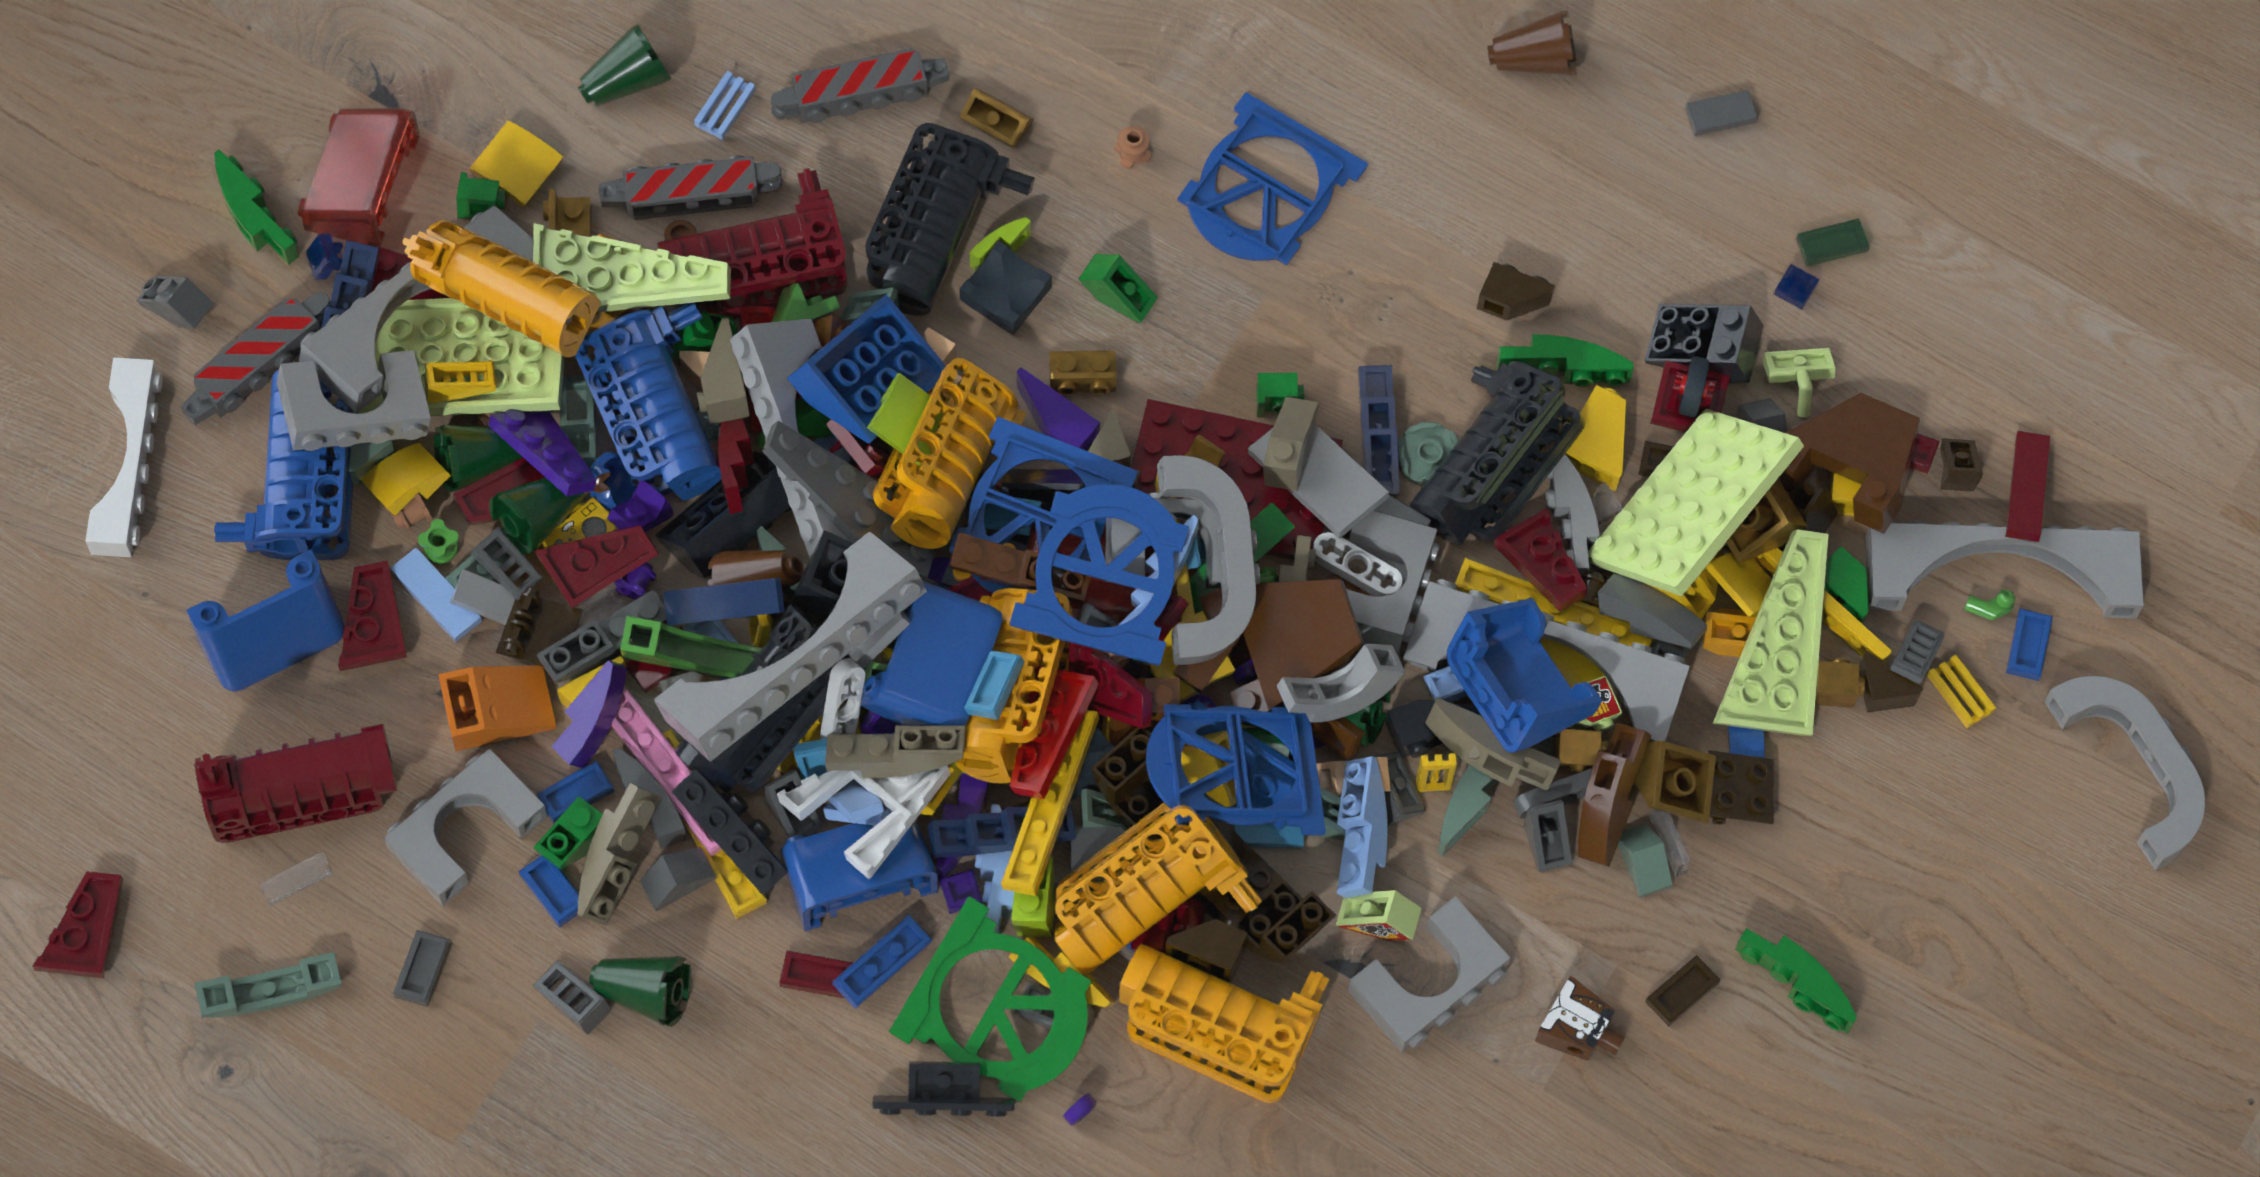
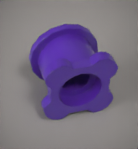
(636, 582)

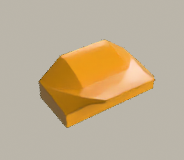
(1727, 631)

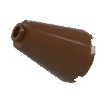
(1536, 47)
(756, 565)

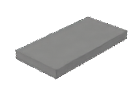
(1331, 483)

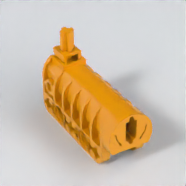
(502, 285)
(936, 492)
(993, 743)
(1144, 886)
(1221, 1022)

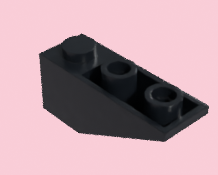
(1409, 727)

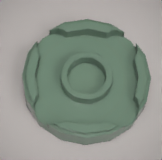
(1423, 450)

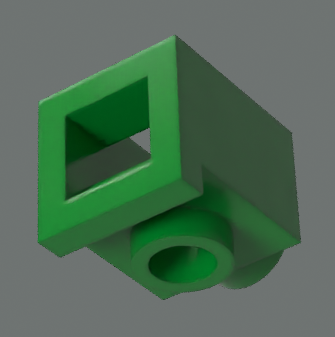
(478, 196)
(1272, 390)

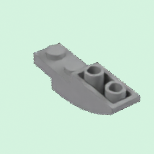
(1573, 506)

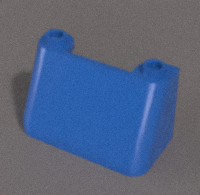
(272, 631)
(935, 660)
(1514, 678)
(827, 882)

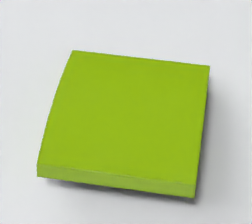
(900, 413)

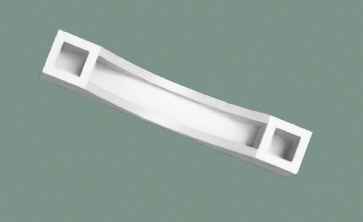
(113, 521)

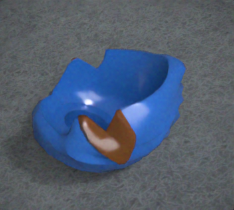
(613, 481)

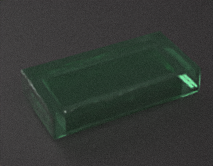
(1832, 242)

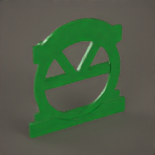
(974, 933)

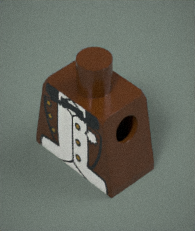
(1579, 1023)

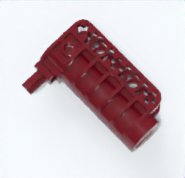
(776, 250)
(295, 785)

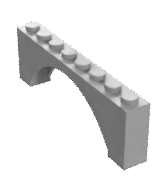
(346, 345)
(766, 358)
(2098, 560)
(1644, 681)
(721, 712)

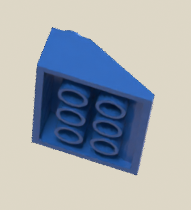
(860, 364)

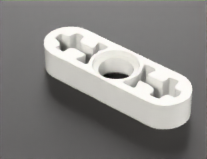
(1331, 563)
(844, 683)

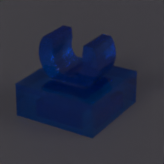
(323, 256)
(1796, 286)

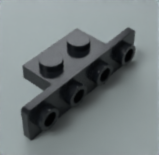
(733, 829)
(943, 1087)

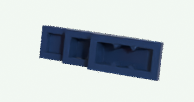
(354, 279)
(1379, 425)
(723, 601)
(986, 833)

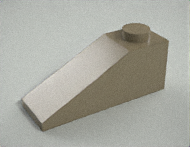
(722, 381)
(1289, 444)

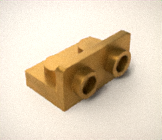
(568, 213)
(1083, 372)

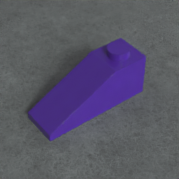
(1055, 413)

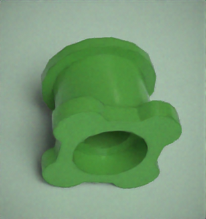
(438, 535)

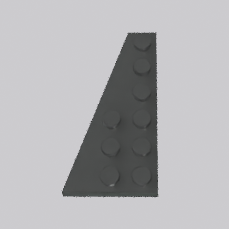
(841, 491)

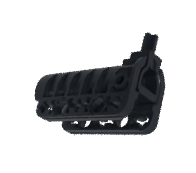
(933, 212)
(1499, 453)
(766, 746)

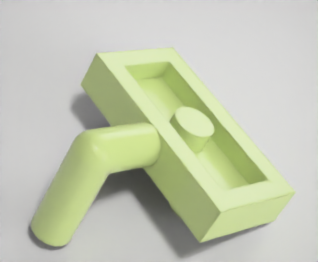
(1800, 367)

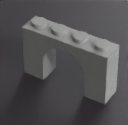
(318, 424)
(1121, 534)
(1406, 548)
(484, 784)
(1410, 1017)

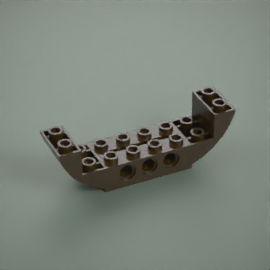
(1279, 922)

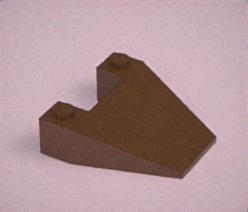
(1864, 444)
(1293, 632)

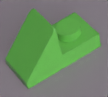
(795, 307)

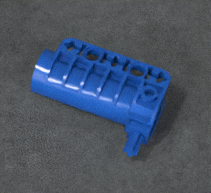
(651, 393)
(296, 496)

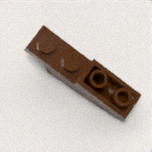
(1012, 567)
(1606, 795)

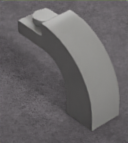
(1347, 690)

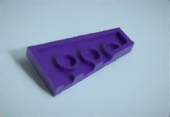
(545, 447)

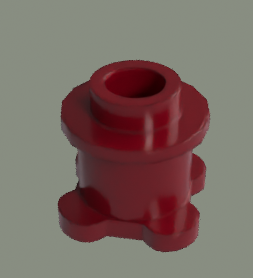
(1189, 915)

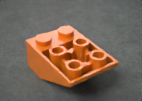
(496, 704)

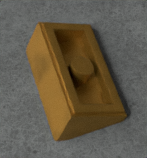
(996, 117)

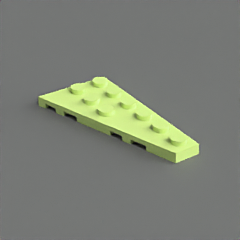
(628, 274)
(1779, 663)

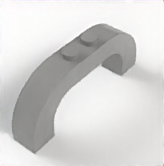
(1236, 542)
(2157, 746)

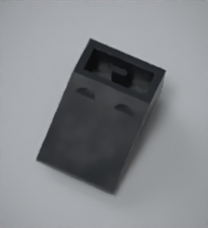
(1717, 333)

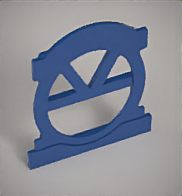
(1205, 205)
(1019, 445)
(1158, 529)
(1299, 808)

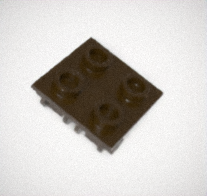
(536, 626)
(1742, 788)

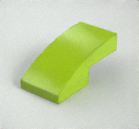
(1012, 235)

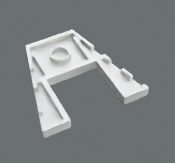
(902, 795)

